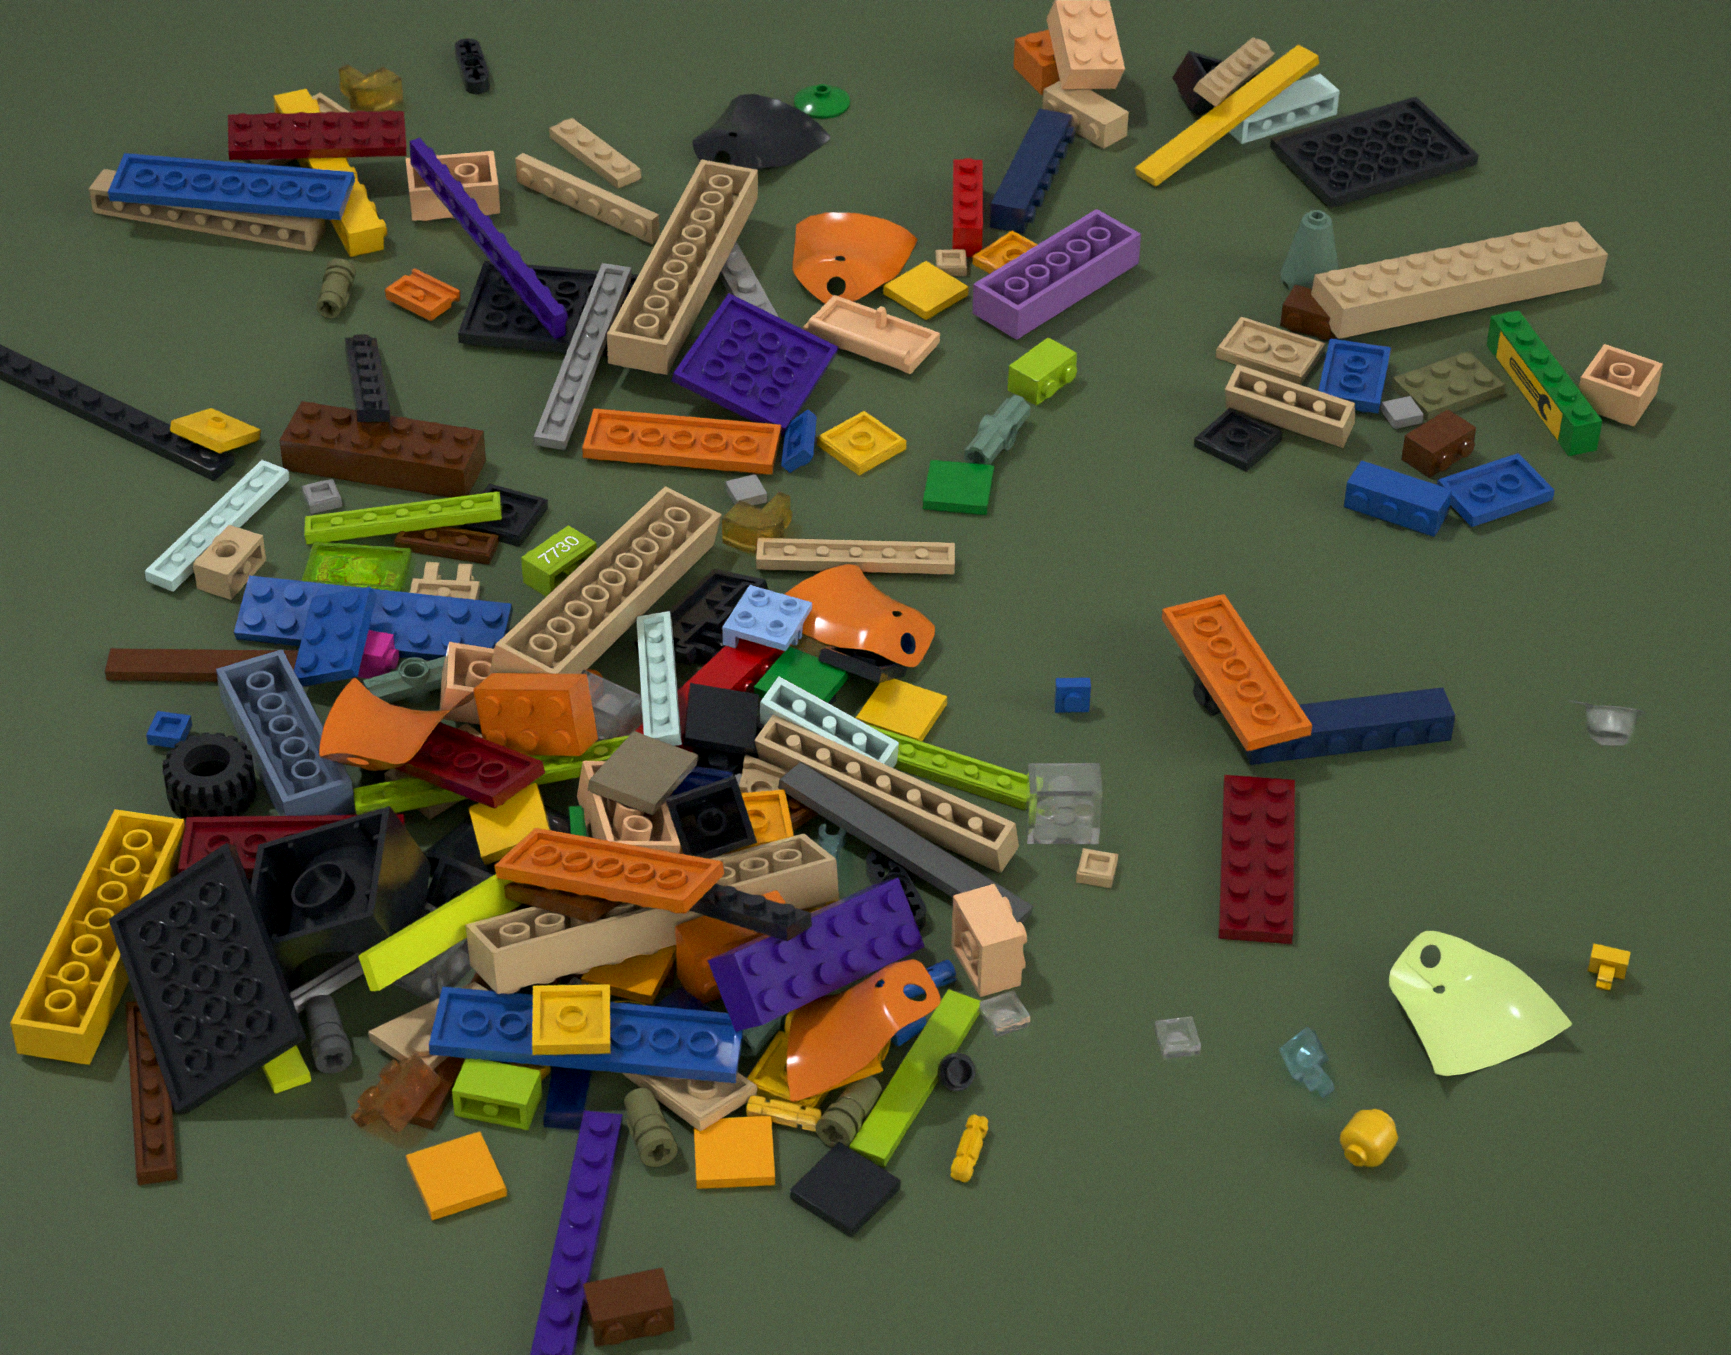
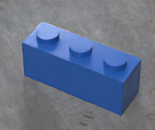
(1397, 498)

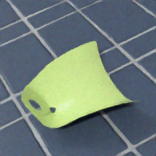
(1482, 1015)

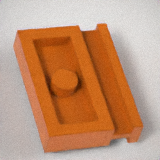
(422, 294)

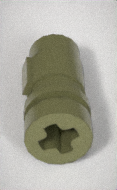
(335, 288)
(845, 1117)
(648, 1127)

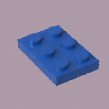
(1355, 373)
(1496, 489)
(335, 636)

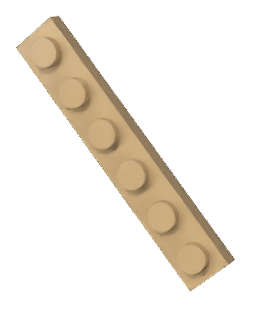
(1234, 71)
(588, 198)
(868, 555)

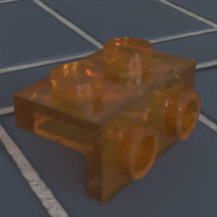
(398, 1094)

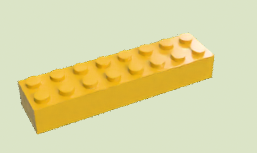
(82, 966)

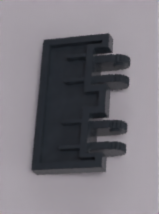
(703, 612)

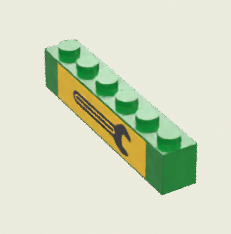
(1544, 383)

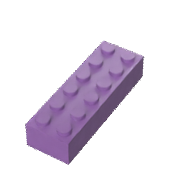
(1056, 274)

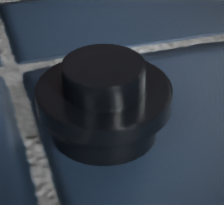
(956, 1071)

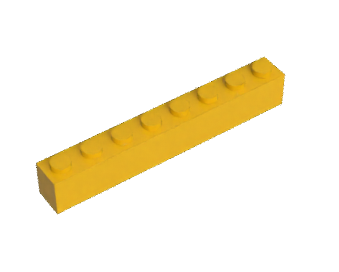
(360, 226)

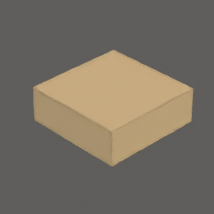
(952, 262)
(1097, 868)

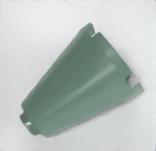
(1311, 251)

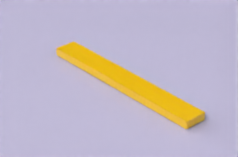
(1226, 115)

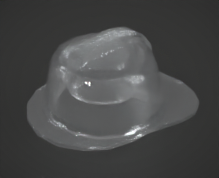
(1610, 723)

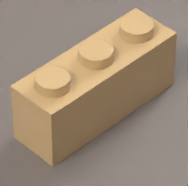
(1091, 113)

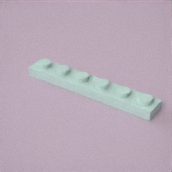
(232, 509)
(658, 678)

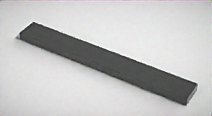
(890, 836)

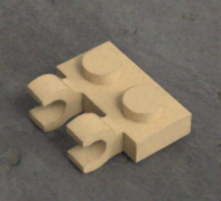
(462, 587)

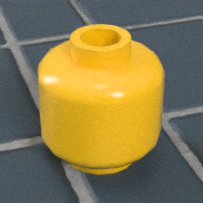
(1370, 1137)

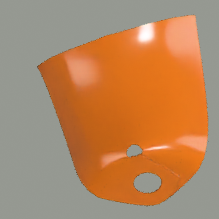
(871, 247)
(859, 616)
(374, 733)
(851, 1026)

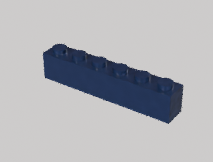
(1032, 171)
(1367, 725)

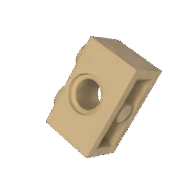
(229, 562)

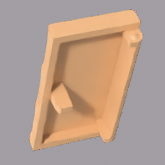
(873, 334)

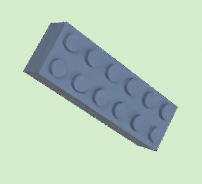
(283, 737)

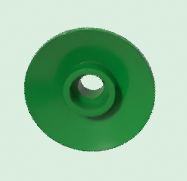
(822, 101)

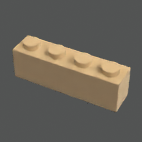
(1290, 405)

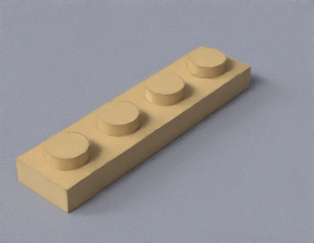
(595, 153)

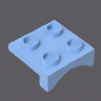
(766, 619)

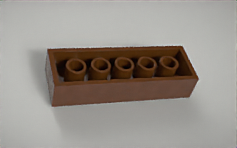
(386, 454)

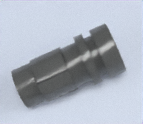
(328, 1042)

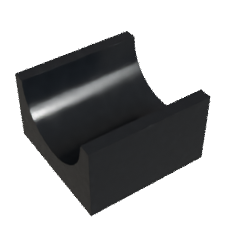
(339, 888)

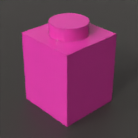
(378, 655)

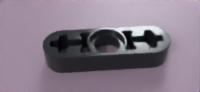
(472, 66)
(876, 875)

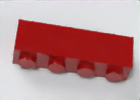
(967, 206)

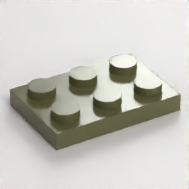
(1449, 385)

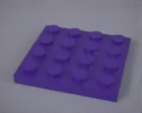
(755, 363)

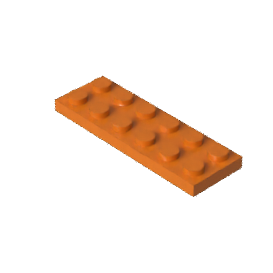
(682, 441)
(1236, 672)
(610, 870)

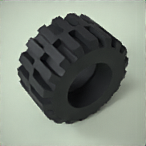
(209, 776)

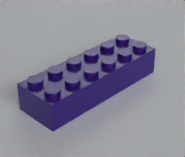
(842, 945)

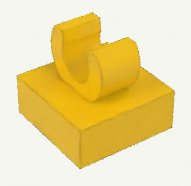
(1608, 964)

